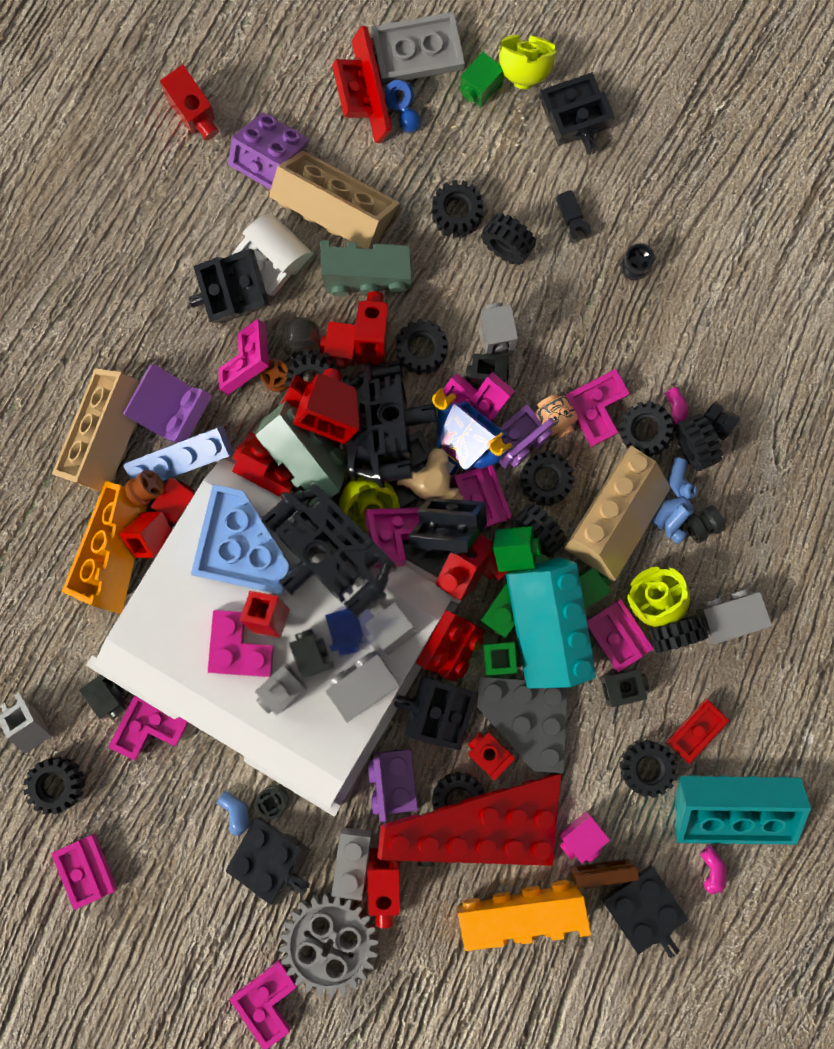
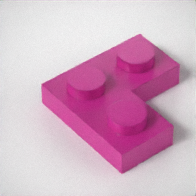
(249, 362)
(488, 399)
(590, 405)
(389, 528)
(230, 654)
(141, 721)
(257, 1002)

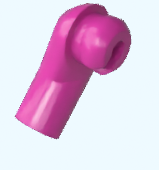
(679, 405)
(718, 871)

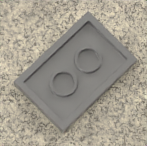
(418, 47)

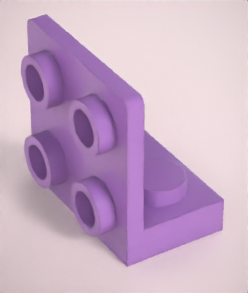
(264, 146)
(167, 405)
(394, 783)

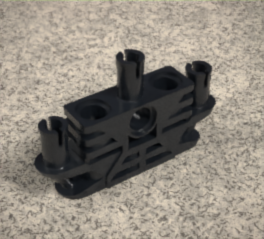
(390, 435)
(343, 534)

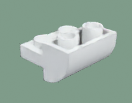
(276, 251)

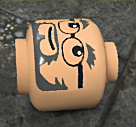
(560, 411)

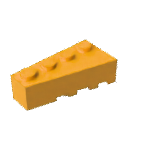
(103, 561)
(523, 916)

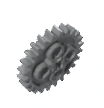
(315, 969)

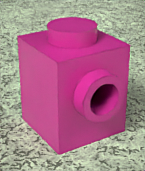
(583, 839)

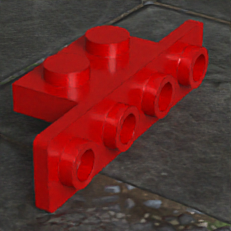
(361, 87)

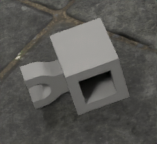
(388, 628)
(280, 690)
(23, 725)

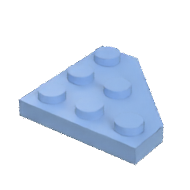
(238, 545)

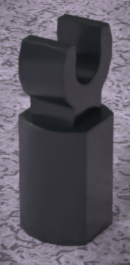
(572, 215)

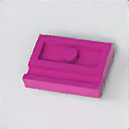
(484, 487)
(618, 635)
(84, 871)

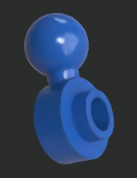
(409, 119)

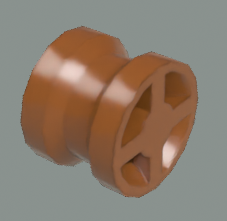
(275, 370)
(144, 488)

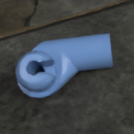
(678, 482)
(667, 509)
(674, 522)
(237, 812)

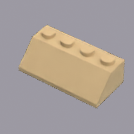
(333, 199)
(98, 432)
(619, 514)

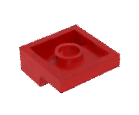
(259, 467)
(451, 646)

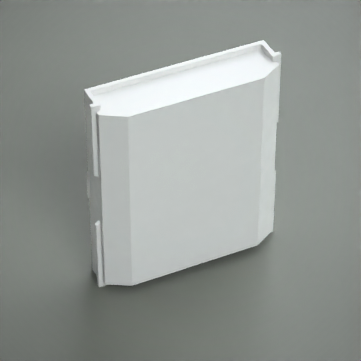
(164, 646)

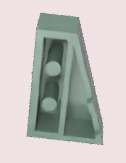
(365, 270)
(303, 452)

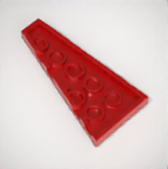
(490, 828)

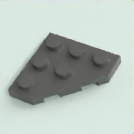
(528, 719)

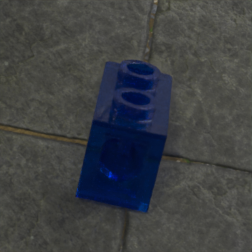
(345, 632)

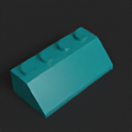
(551, 624)
(740, 810)

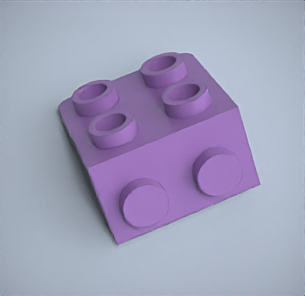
(524, 432)

